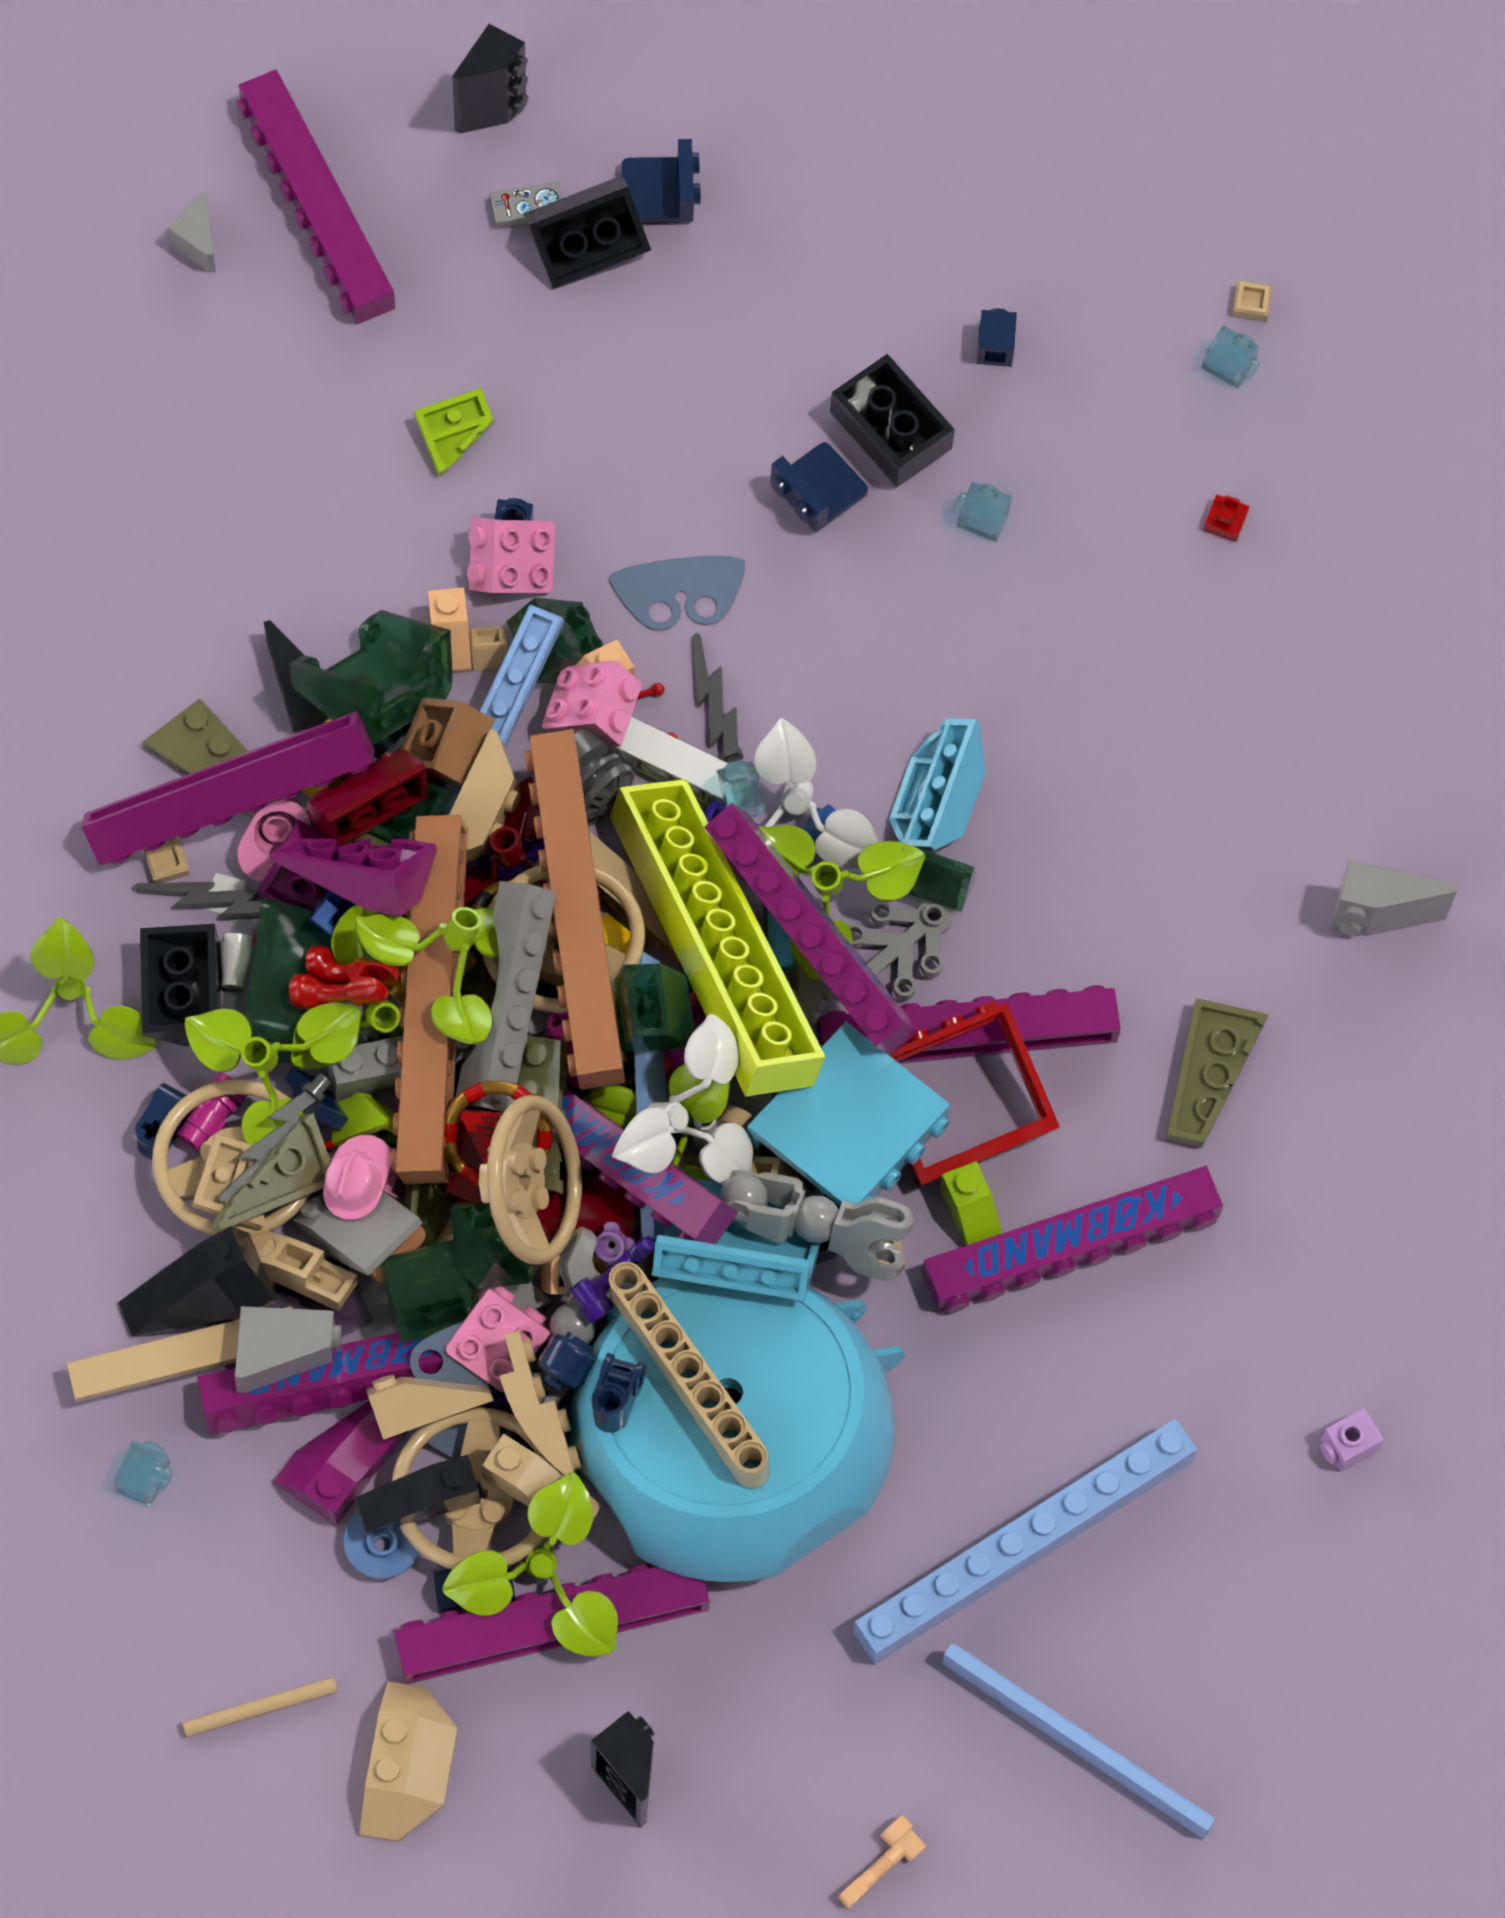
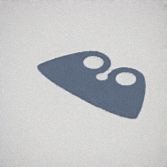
(660, 581)
(450, 1440)

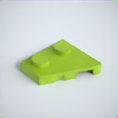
(453, 427)

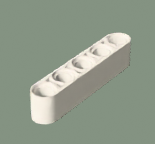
(669, 760)

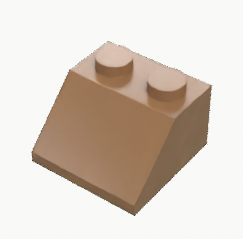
(447, 738)

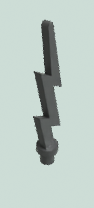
(713, 689)
(197, 896)
(287, 1113)

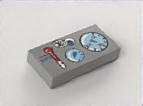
(511, 204)

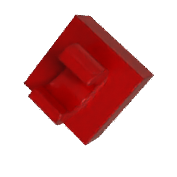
(1226, 517)

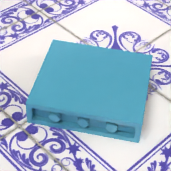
(854, 1123)
(738, 1260)

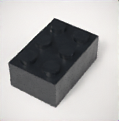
(892, 420)

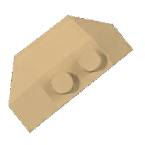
(487, 795)
(407, 1763)

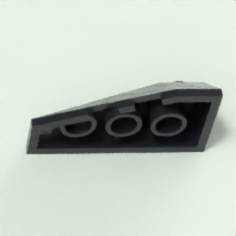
(201, 1286)

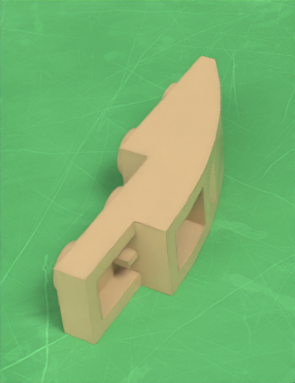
(304, 1269)
(540, 1422)

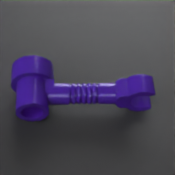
(592, 1295)

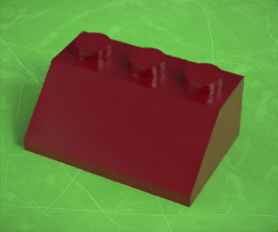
(369, 797)
(598, 1206)

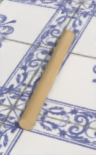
(260, 1707)

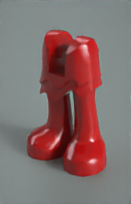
(332, 982)

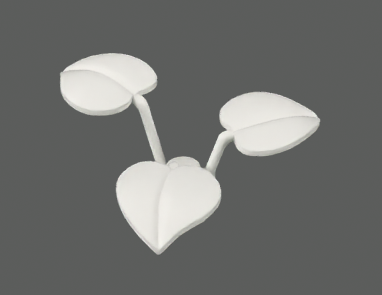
(789, 758)
(648, 1140)

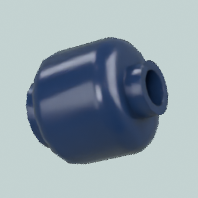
(566, 1361)

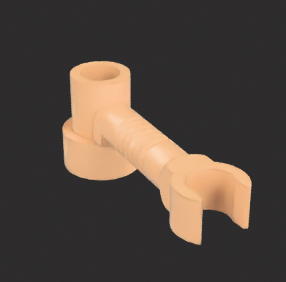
(903, 1844)

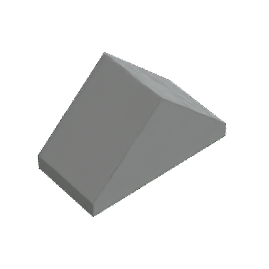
(192, 233)

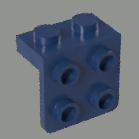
(664, 185)
(818, 485)

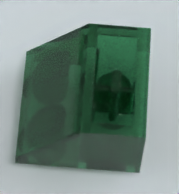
(574, 639)
(653, 1008)
(481, 1250)
(425, 1291)

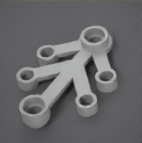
(901, 945)

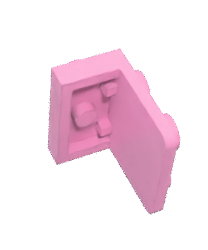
(511, 556)
(593, 698)
(481, 1337)

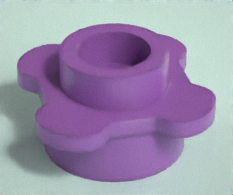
(622, 1244)

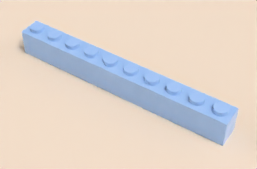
(1024, 1541)

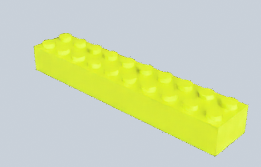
(716, 935)

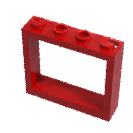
(956, 1027)

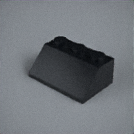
(490, 82)
(587, 231)
(178, 978)
(624, 1763)

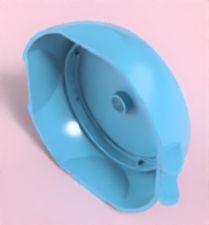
(805, 1390)

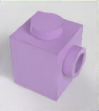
(1351, 1440)

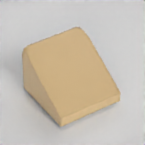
(488, 647)

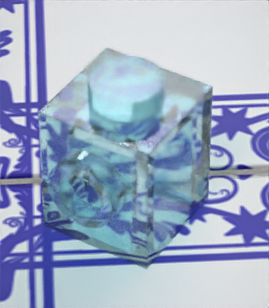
(1231, 357)
(983, 510)
(742, 787)
(143, 1472)

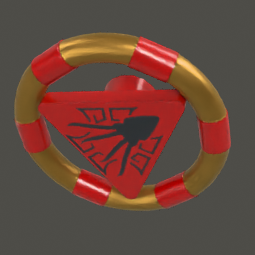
(483, 1123)

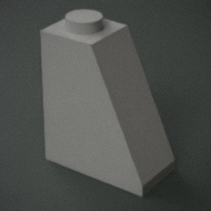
(282, 1344)

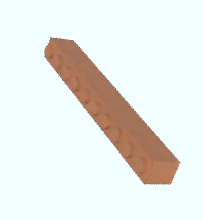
(576, 910)
(426, 1052)

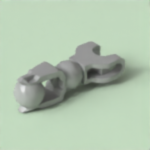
(854, 1230)
(574, 1265)

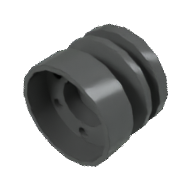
(600, 775)

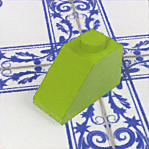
(365, 1118)
(970, 1203)

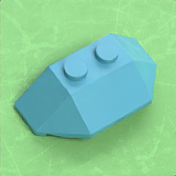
(940, 786)

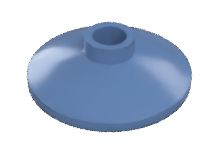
(377, 1563)

